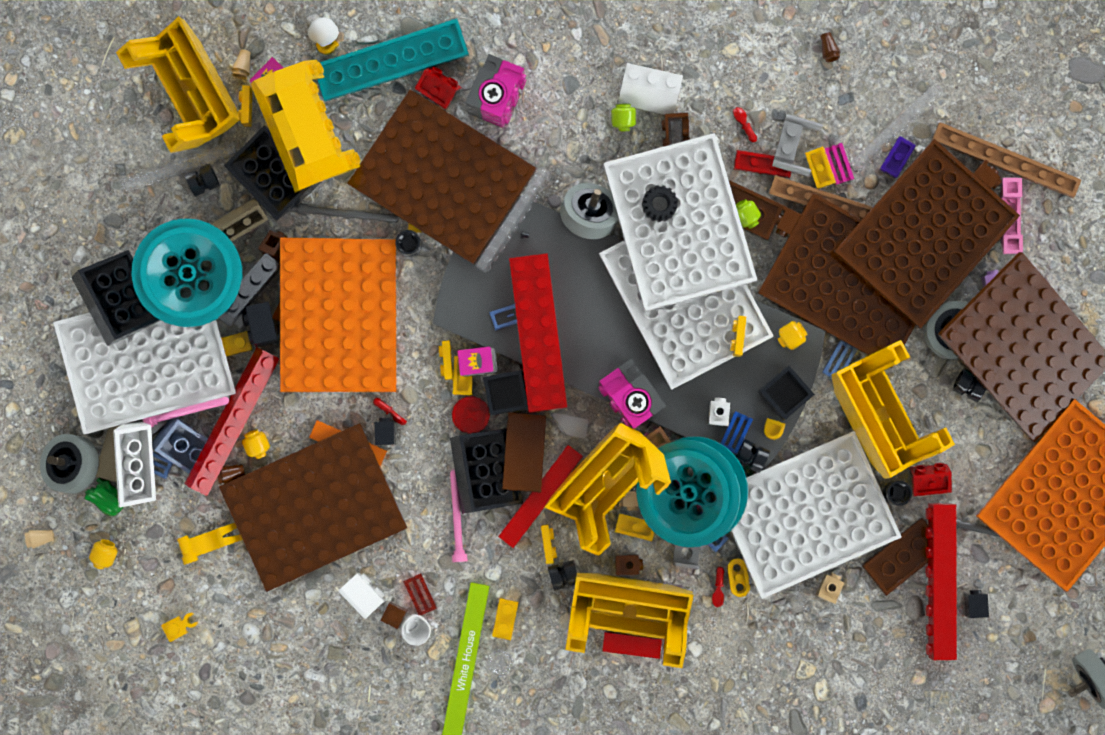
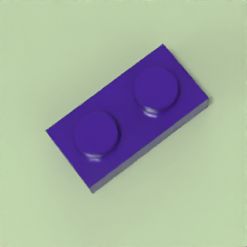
(897, 157)

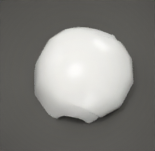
(323, 31)
(415, 629)

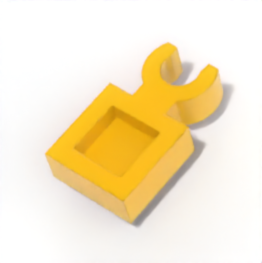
(177, 627)

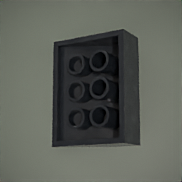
(264, 175)
(112, 298)
(480, 469)

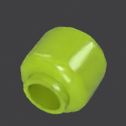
(623, 117)
(748, 213)

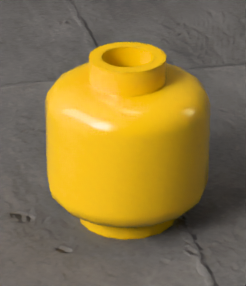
(792, 335)
(255, 444)
(103, 554)

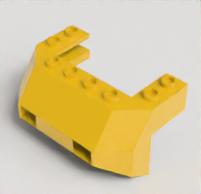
(189, 82)
(301, 125)
(879, 415)
(605, 479)
(630, 608)

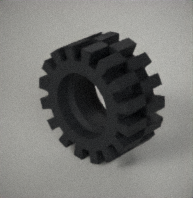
(660, 192)

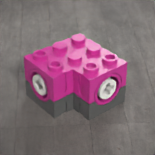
(495, 91)
(631, 394)

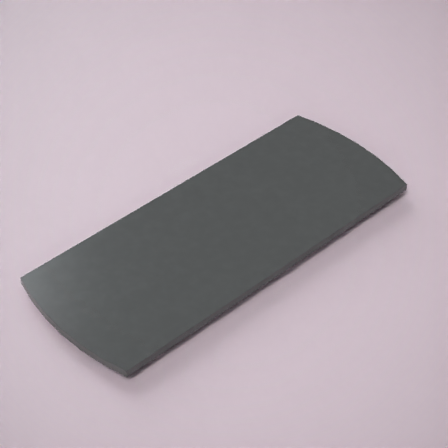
(601, 334)

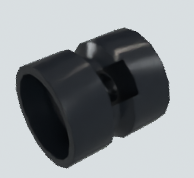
(208, 177)
(408, 243)
(968, 384)
(752, 456)
(897, 493)
(563, 575)

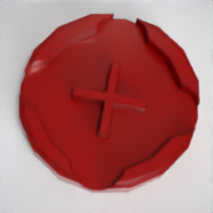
(470, 414)

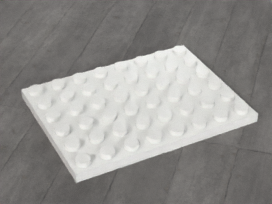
(704, 240)
(688, 334)
(143, 374)
(812, 515)

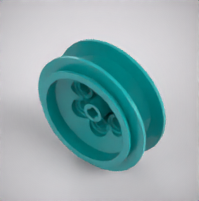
(174, 239)
(685, 524)

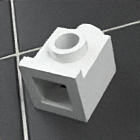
(713, 417)

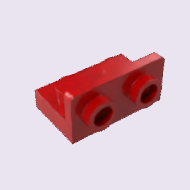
(438, 86)
(931, 479)

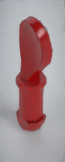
(741, 117)
(388, 410)
(718, 596)

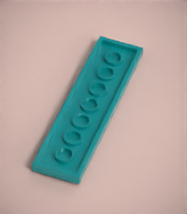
(392, 59)

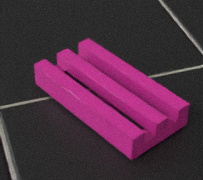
(845, 160)

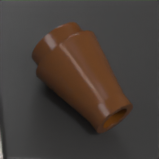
(830, 50)
(230, 473)

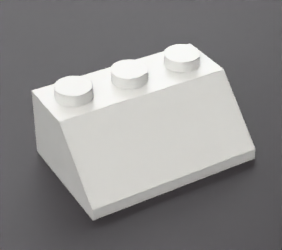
(650, 89)

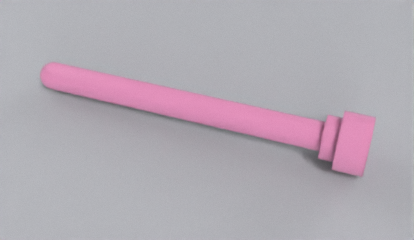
(186, 410)
(459, 553)

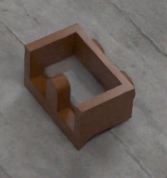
(676, 128)

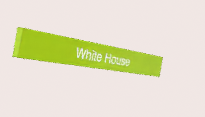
(466, 659)

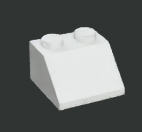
(362, 595)

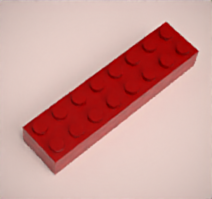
(538, 333)

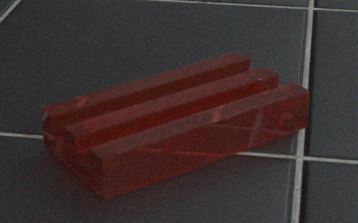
(414, 600)

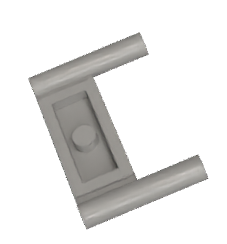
(789, 142)

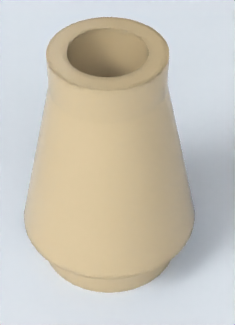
(241, 67)
(36, 538)

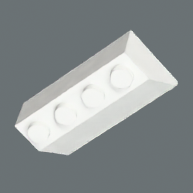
(134, 463)

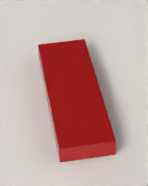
(758, 164)
(632, 645)

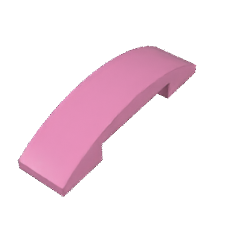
(1011, 193)

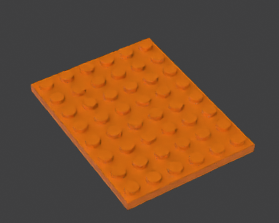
(337, 315)
(1056, 498)

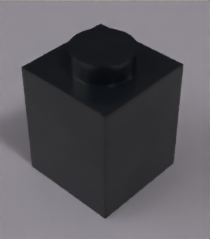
(385, 432)
(976, 604)

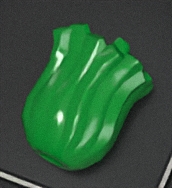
(104, 497)

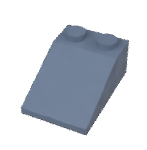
(179, 443)

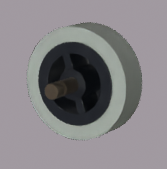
(589, 211)
(936, 323)
(69, 463)
(1092, 674)

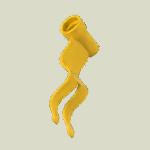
(206, 543)

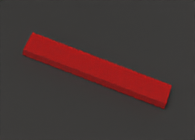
(536, 501)

